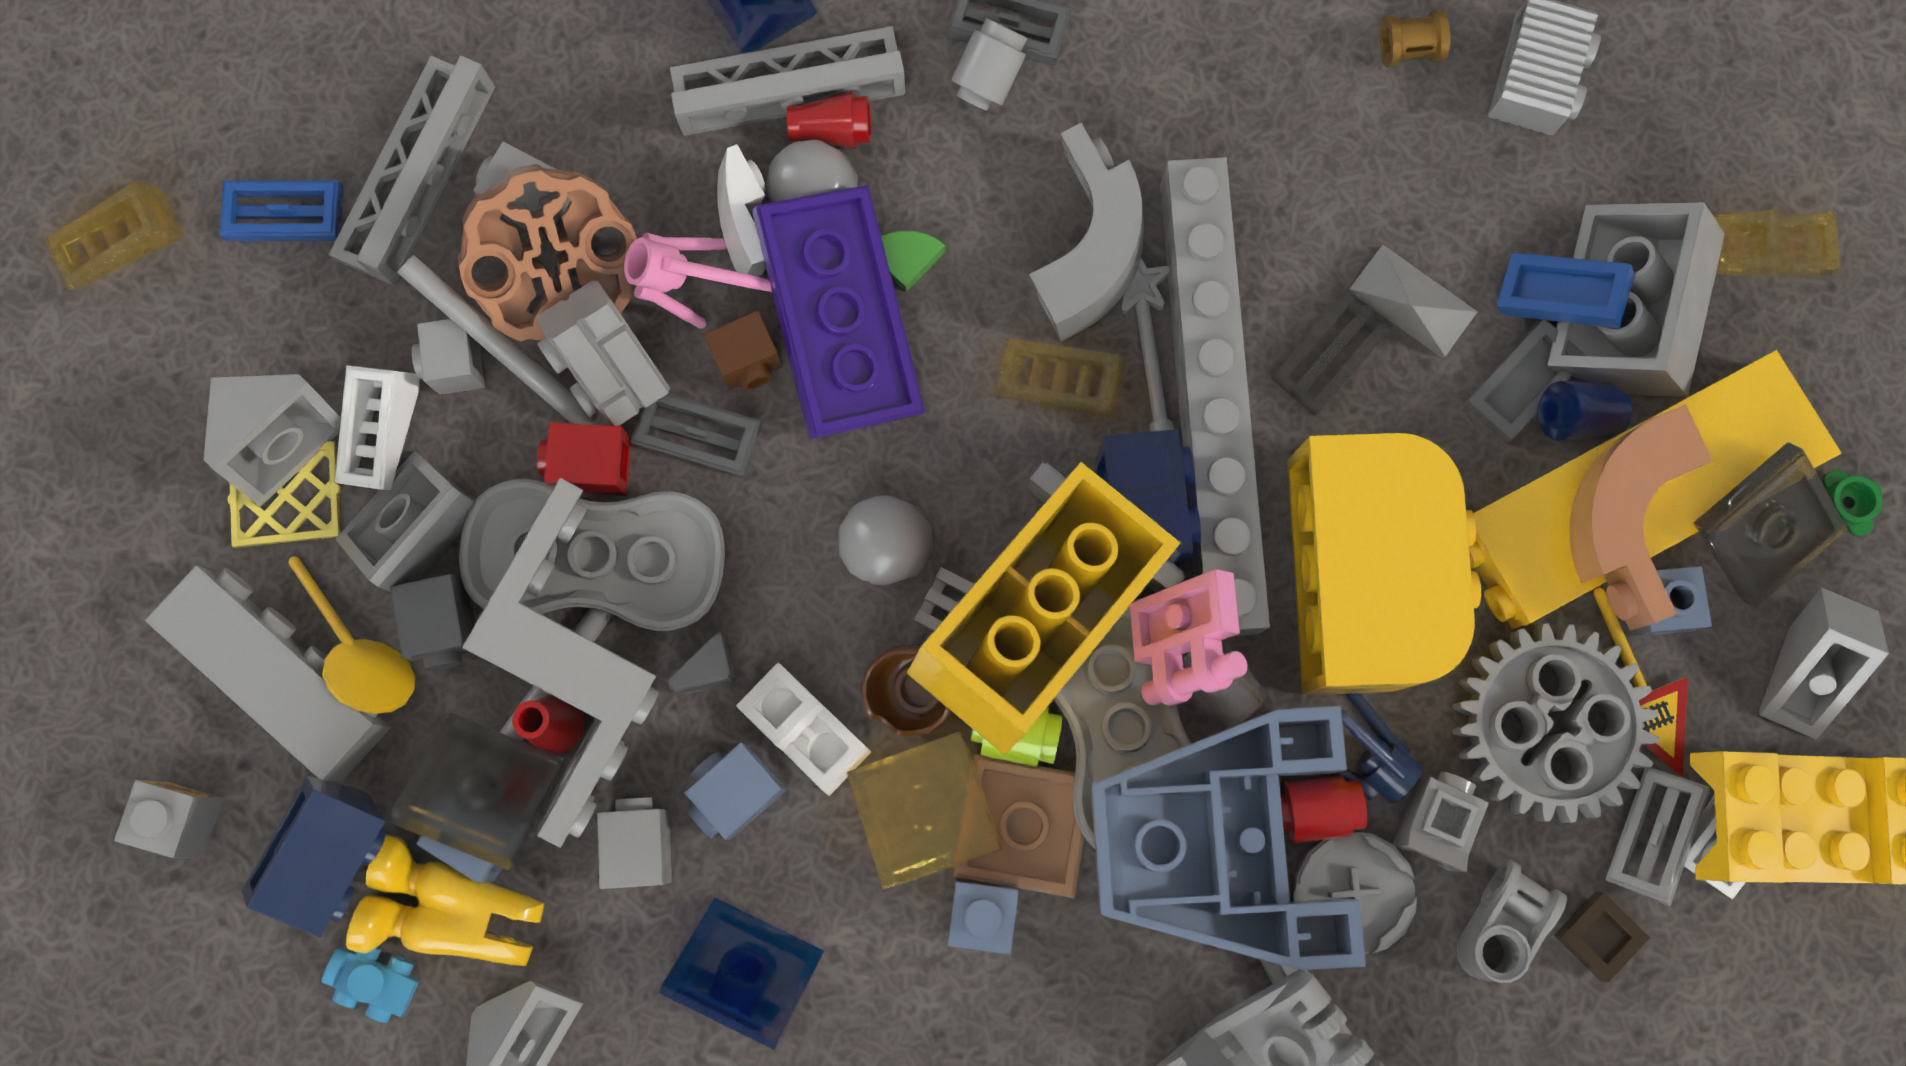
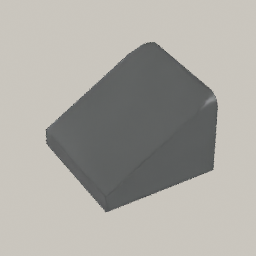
(706, 669)

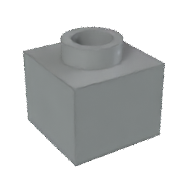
(448, 358)

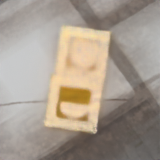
(1778, 246)

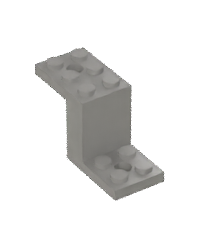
(563, 666)

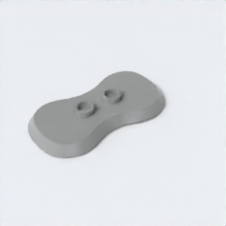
(637, 558)
(1112, 720)

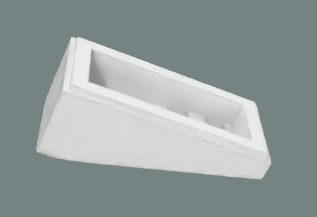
(358, 407)

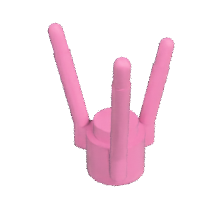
(657, 267)

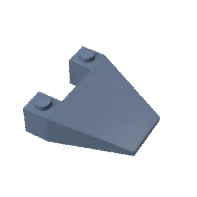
(1201, 843)

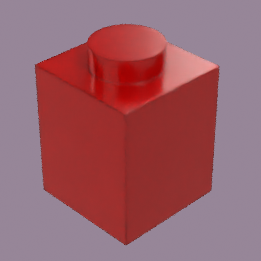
(587, 457)

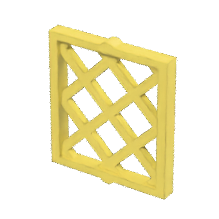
(330, 489)

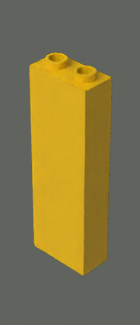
(1743, 420)

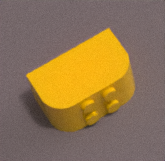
(1379, 562)
(1041, 608)

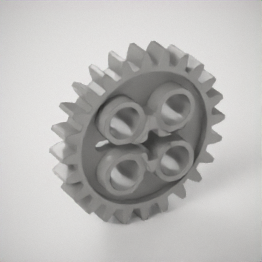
(1596, 760)

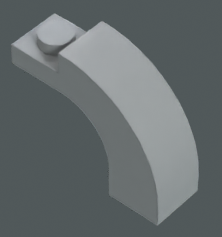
(1102, 266)

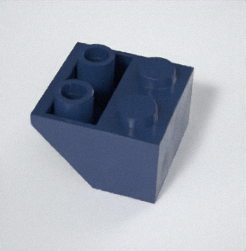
(315, 856)

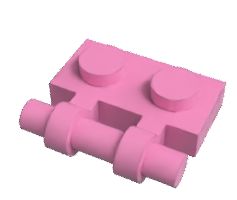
(1182, 620)

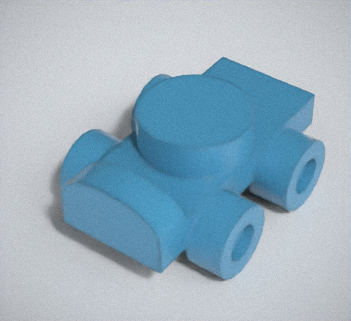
(364, 980)

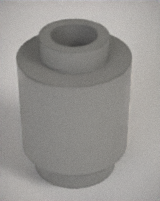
(989, 64)

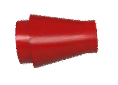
(836, 120)
(549, 724)

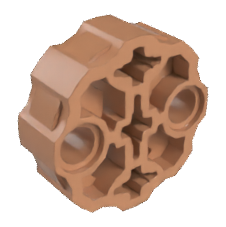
(490, 236)

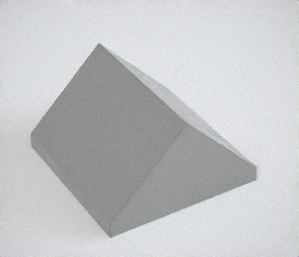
(265, 430)
(408, 526)

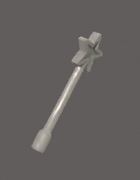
(1141, 295)

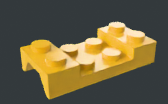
(1805, 818)

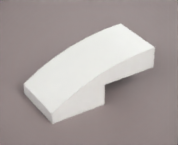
(803, 729)

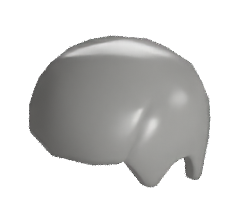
(808, 170)
(885, 540)

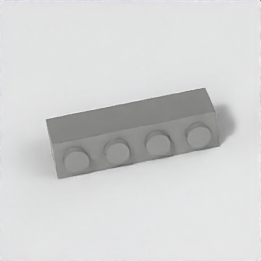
(265, 671)

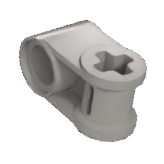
(1518, 916)

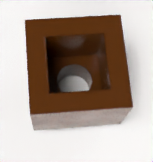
(744, 352)

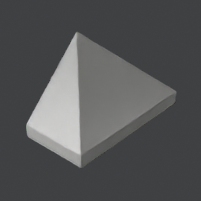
(1413, 301)
(520, 1026)

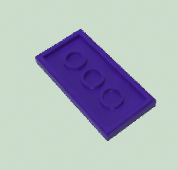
(838, 311)

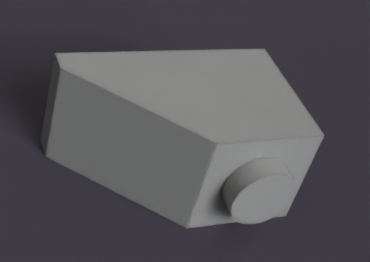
(1823, 662)

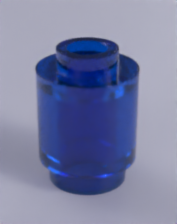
(1584, 411)

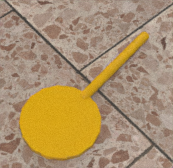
(359, 671)

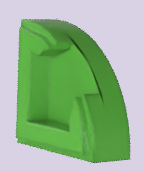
(910, 255)

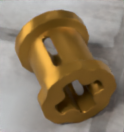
(1414, 38)

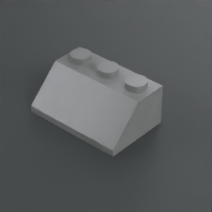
(1675, 267)

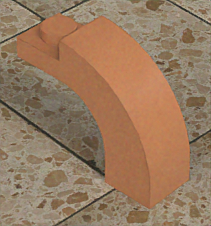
(1612, 510)

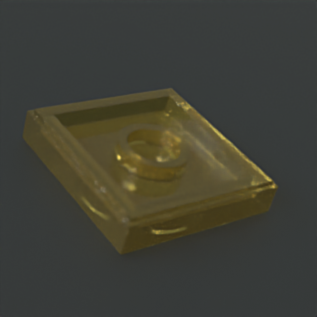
(924, 810)

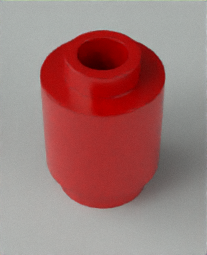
(1322, 808)

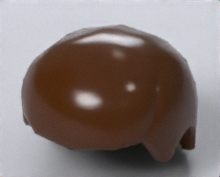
(897, 698)

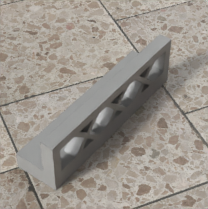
(767, 97)
(420, 175)

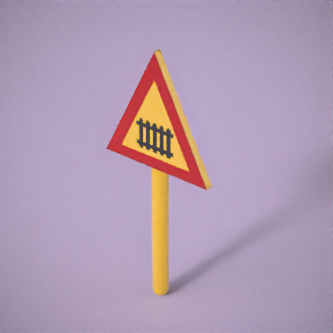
(1667, 700)

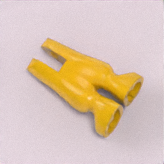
(449, 914)

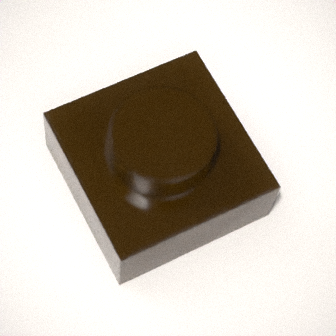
(1602, 936)

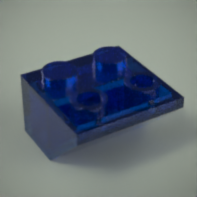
(1153, 476)

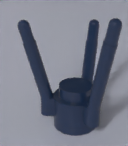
(1385, 762)

